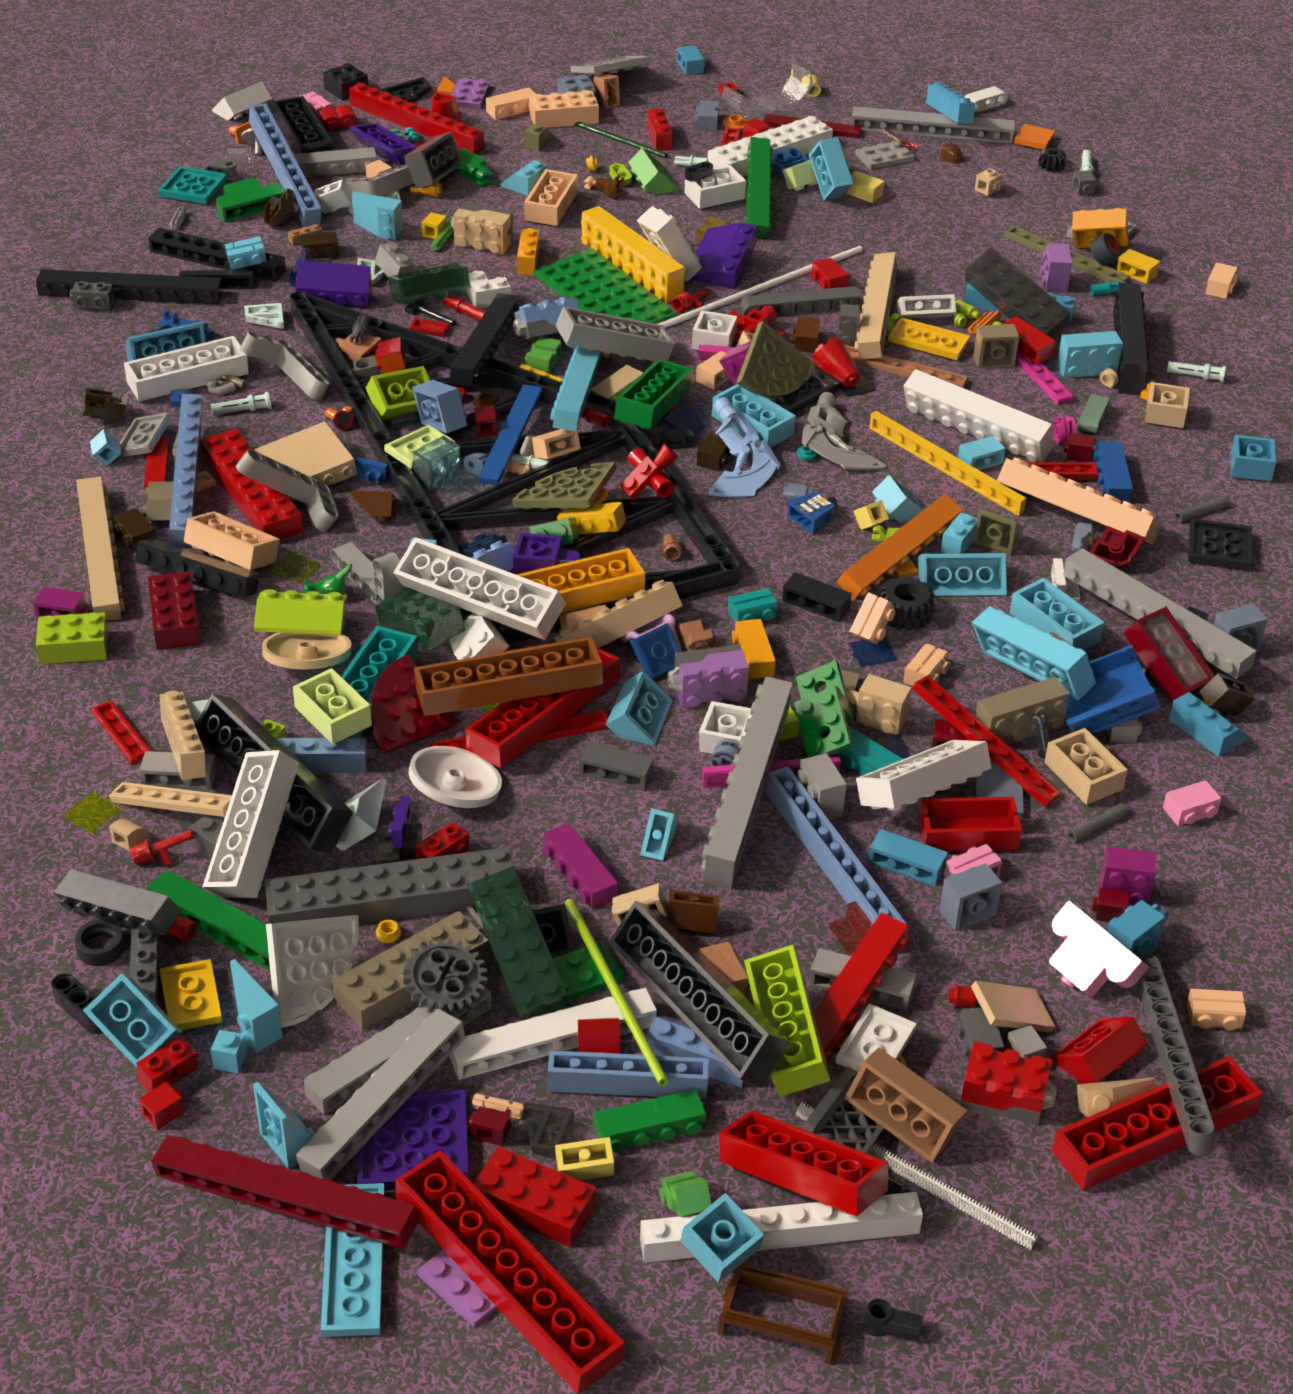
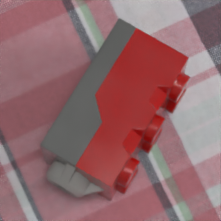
(1007, 1084)

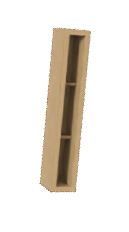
(625, 616)
(182, 735)

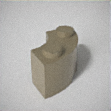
(158, 501)

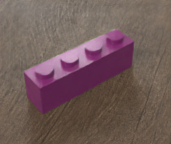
(580, 866)

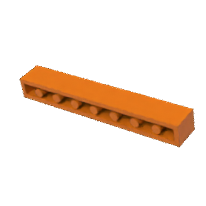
(899, 546)

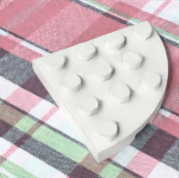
(306, 960)

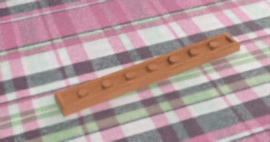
(906, 368)

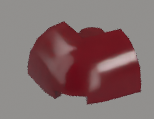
(1118, 547)

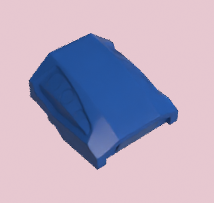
(783, 161)

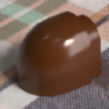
(951, 153)

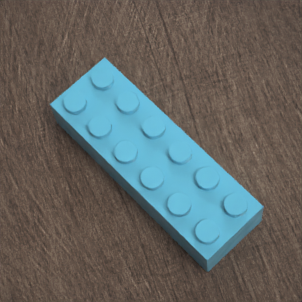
(1033, 651)

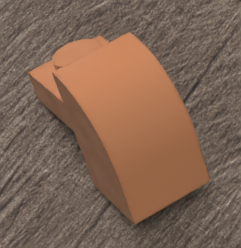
(692, 636)

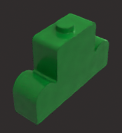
(245, 198)

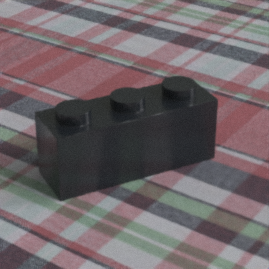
(816, 597)

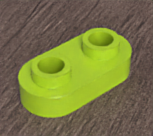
(620, 170)

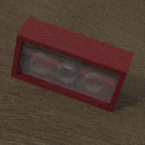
(1168, 654)

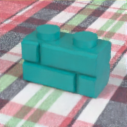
(753, 606)

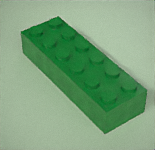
(653, 394)

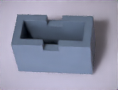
(707, 115)

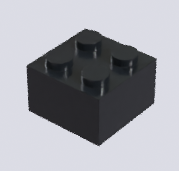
(340, 79)

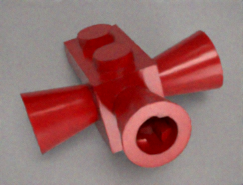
(751, 320)
(649, 472)

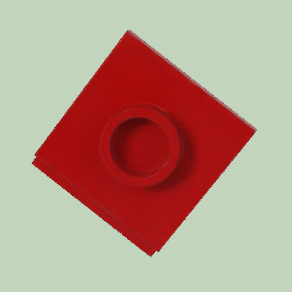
(599, 1035)

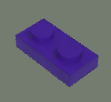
(401, 817)

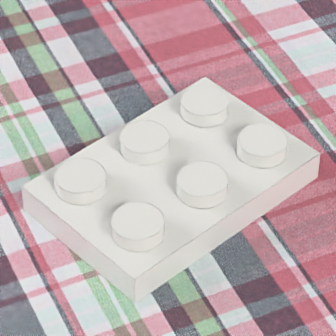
(875, 1030)

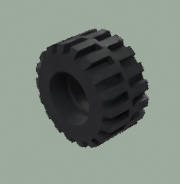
(911, 600)

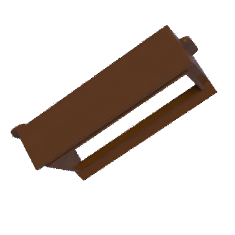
(791, 1287)

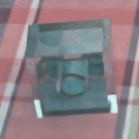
(437, 464)

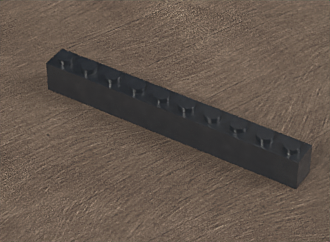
(135, 286)
(484, 340)

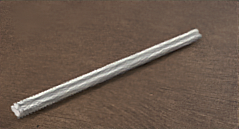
(937, 1188)

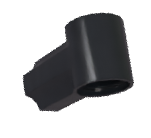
(891, 1321)

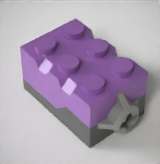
(709, 675)

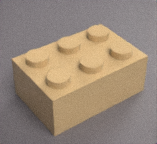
(1085, 766)

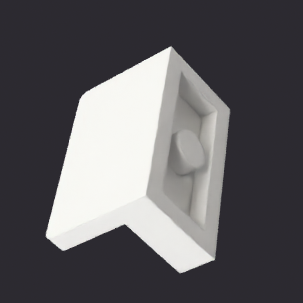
(1063, 583)

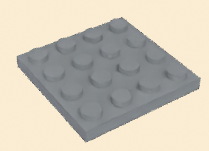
(611, 65)

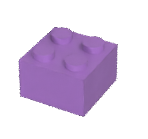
(1056, 268)

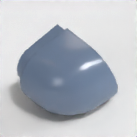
(474, 462)

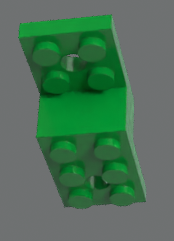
(824, 710)

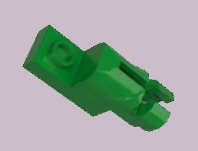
(474, 168)

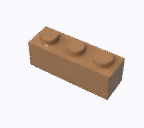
(294, 236)

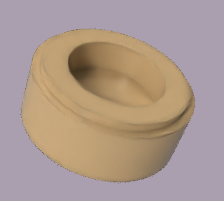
(1109, 378)

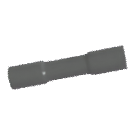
(1191, 512)
(1087, 828)

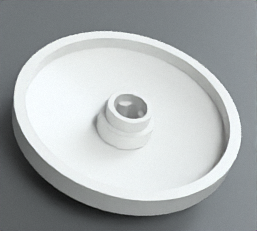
(455, 777)

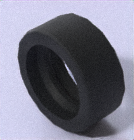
(102, 956)

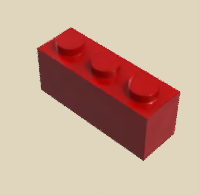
(659, 129)
(1032, 342)
(390, 355)

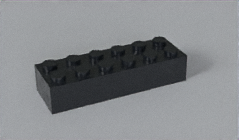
(300, 126)

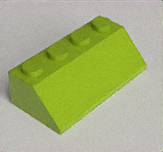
(300, 612)

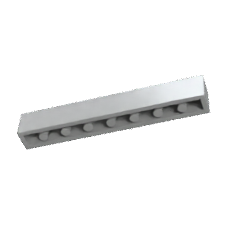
(346, 1074)
(381, 1096)

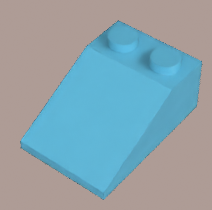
(378, 214)
(256, 1010)
(280, 1125)

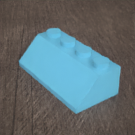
(964, 573)

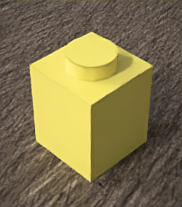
(871, 514)

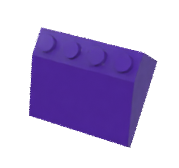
(725, 253)

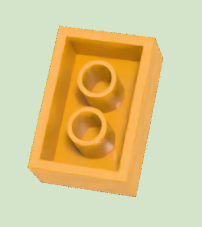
(1092, 224)

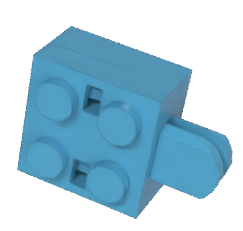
(1139, 927)

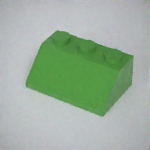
(652, 174)

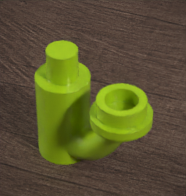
(962, 311)

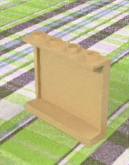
(314, 453)

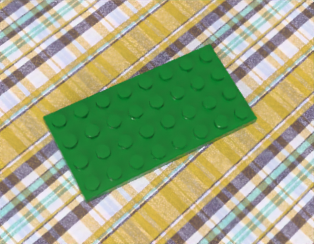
(603, 288)

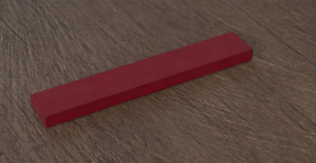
(842, 130)

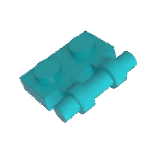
(409, 135)

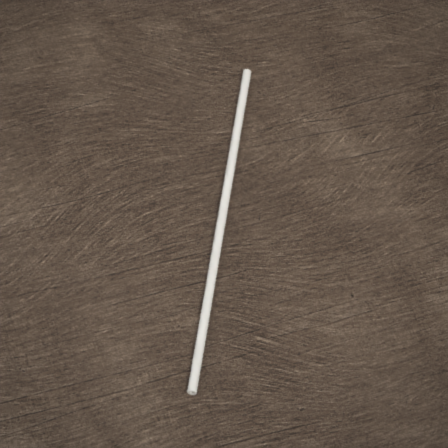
(753, 290)

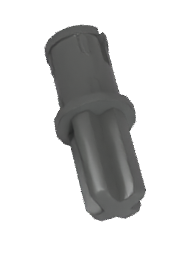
(359, 329)

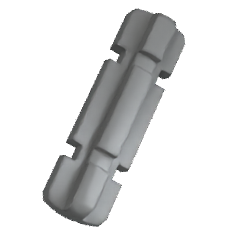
(178, 218)

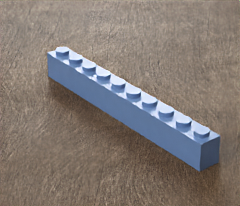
(284, 163)
(186, 467)
(827, 845)

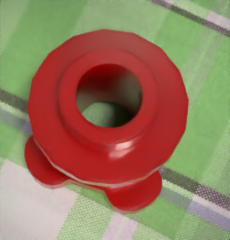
(962, 996)

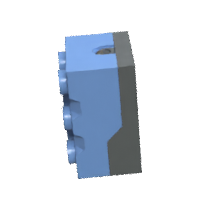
(540, 320)

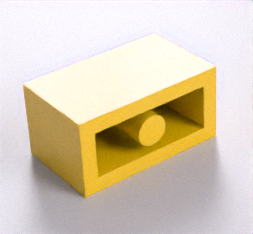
(1138, 266)

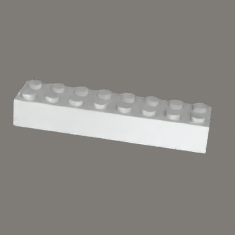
(800, 135)
(978, 416)
(480, 588)

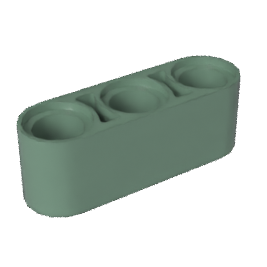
(1093, 413)

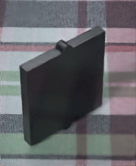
(860, 388)

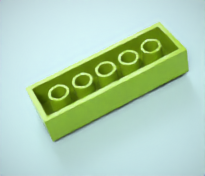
(784, 1000)

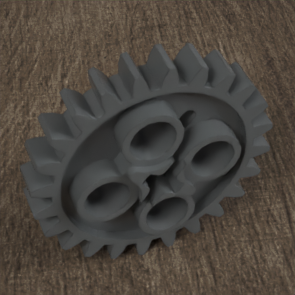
(467, 984)

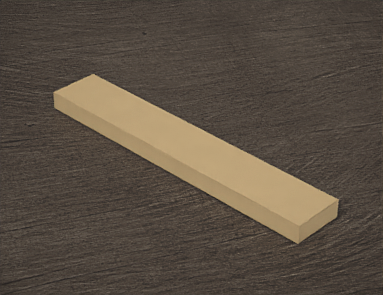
(171, 799)

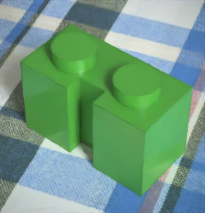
(544, 354)
(685, 1193)

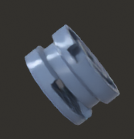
(723, 753)

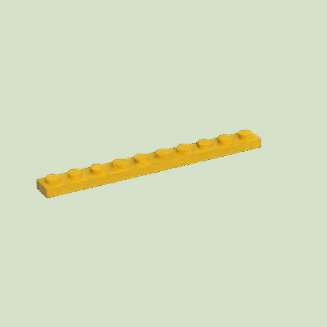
(948, 463)

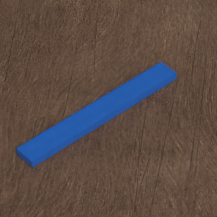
(510, 435)

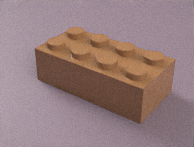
(905, 1104)

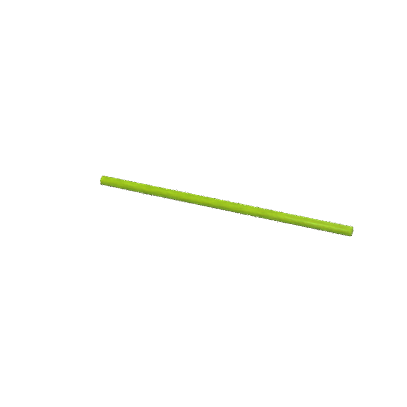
(617, 994)

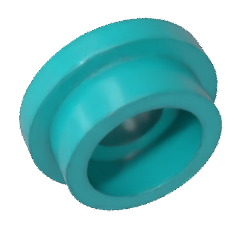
(806, 454)

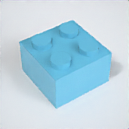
(722, 1237)

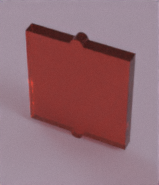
(899, 138)

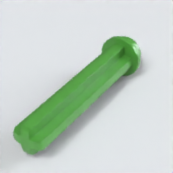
(442, 238)

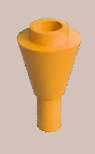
(431, 190)

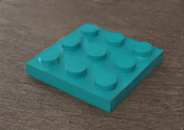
(192, 185)

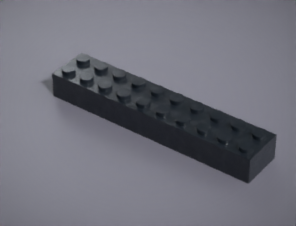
(312, 808)
(699, 994)

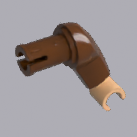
(610, 187)

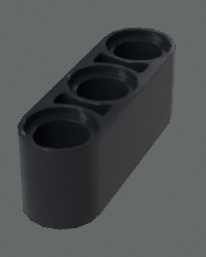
(73, 999)

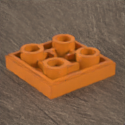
(1034, 137)

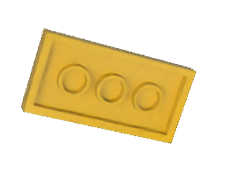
(929, 338)

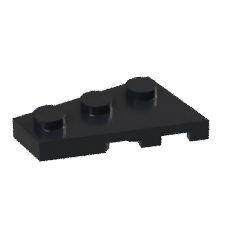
(409, 90)

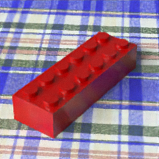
(804, 1162)

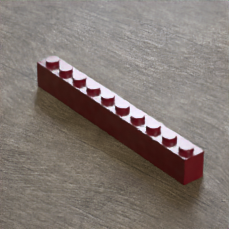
(286, 1191)

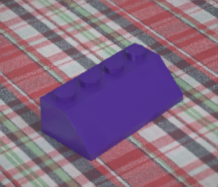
(384, 142)
(336, 282)

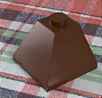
(377, 504)

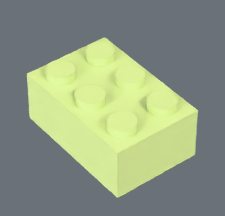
(332, 706)

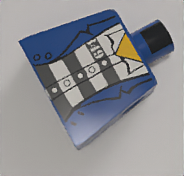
(812, 511)

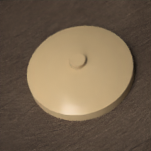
(306, 650)

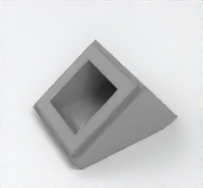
(527, 447)

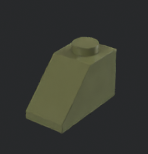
(537, 137)

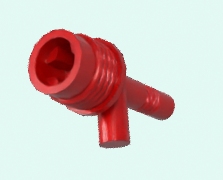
(686, 301)
(146, 851)

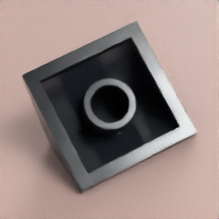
(555, 929)

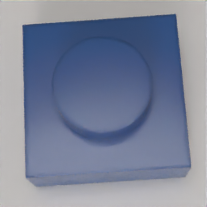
(176, 396)

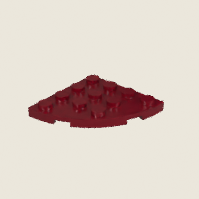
(398, 711)

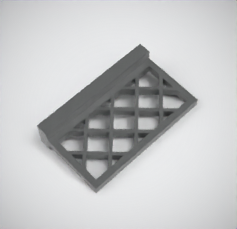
(832, 1108)

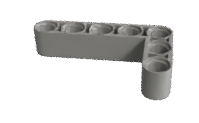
(382, 183)
(289, 360)
(292, 483)
(373, 577)

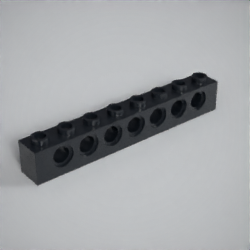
(209, 253)

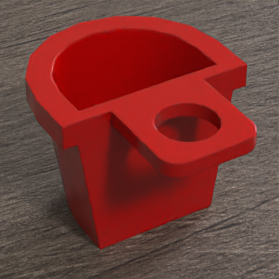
(446, 106)

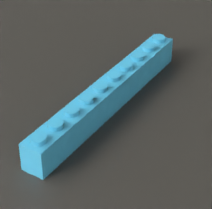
(575, 389)

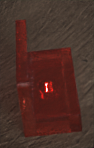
(852, 928)

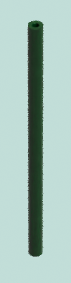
(621, 139)

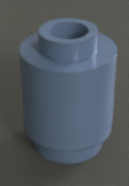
(795, 490)

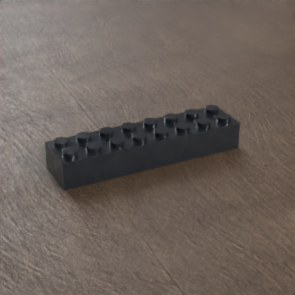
(1131, 329)

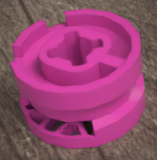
(1062, 428)

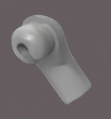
(220, 390)

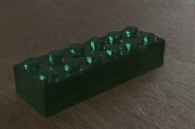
(518, 944)

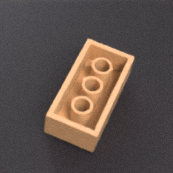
(564, 109)
(551, 197)
(231, 540)

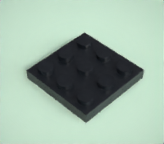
(1220, 544)

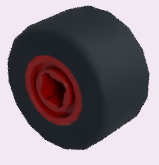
(1106, 250)

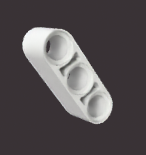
(987, 98)

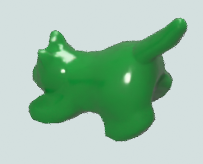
(330, 584)

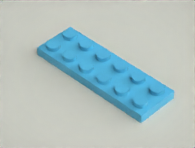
(352, 1281)

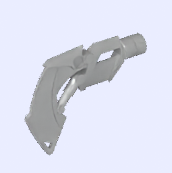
(820, 432)

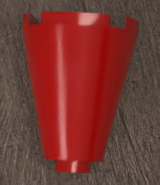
(836, 361)

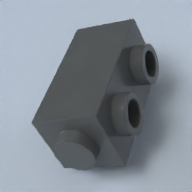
(92, 295)

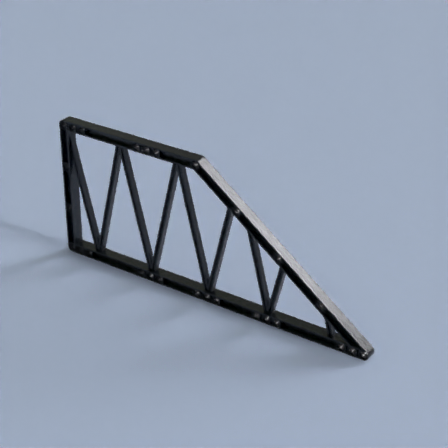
(324, 319)

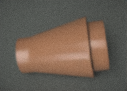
(671, 548)

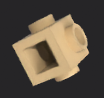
(988, 182)

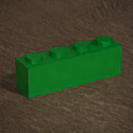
(650, 1120)

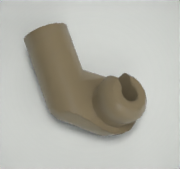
(239, 383)

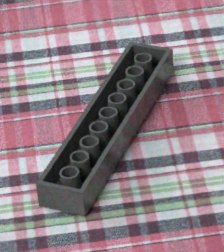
(383, 889)

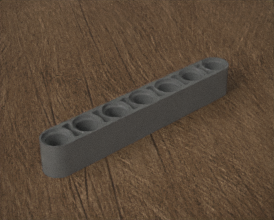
(804, 301)

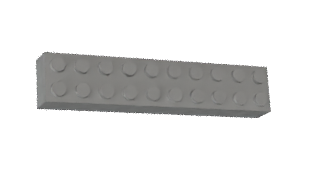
(746, 783)

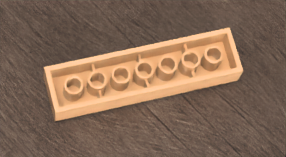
(1082, 501)

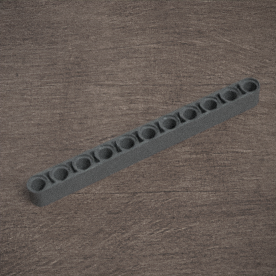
(1176, 1059)

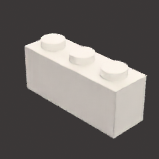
(926, 306)

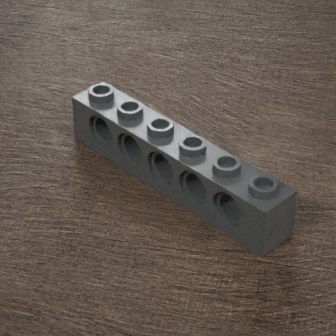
(146, 961)

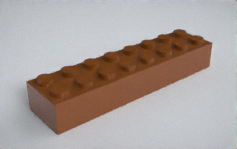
(508, 676)

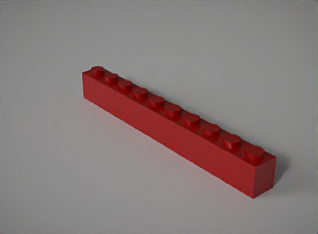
(414, 116)

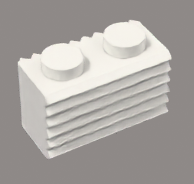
(334, 196)

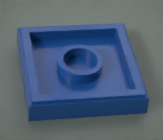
(656, 650)

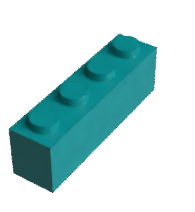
(866, 754)

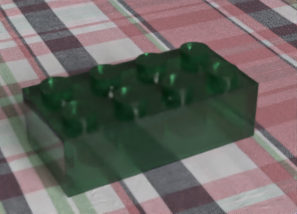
(429, 282)
(421, 616)

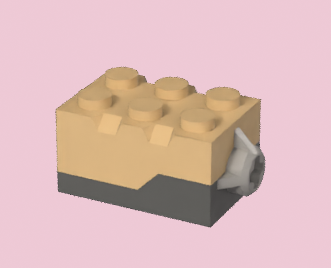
(483, 227)

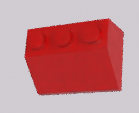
(1100, 1049)

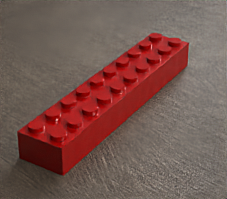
(511, 1272)

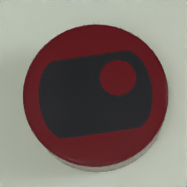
(343, 420)

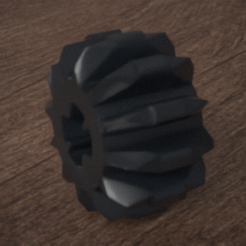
(1052, 159)

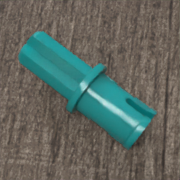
(1104, 288)

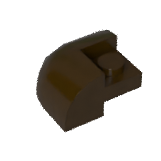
(280, 210)
(103, 405)

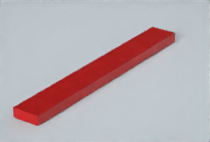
(572, 726)
(976, 731)

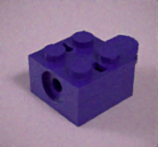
(539, 552)

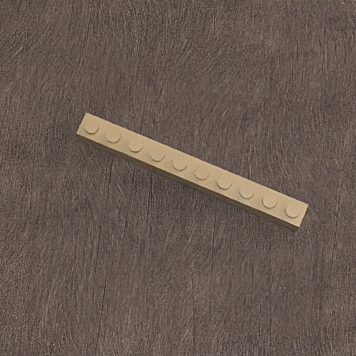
(876, 306)
(100, 548)

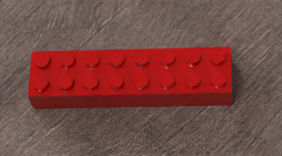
(261, 505)
(522, 722)
(1149, 1125)

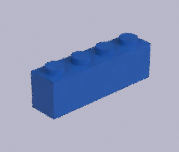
(1113, 470)

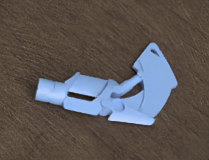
(764, 462)

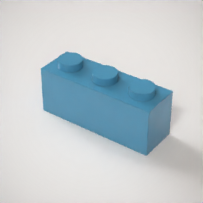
(907, 857)

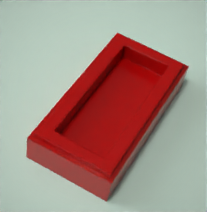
(430, 327)

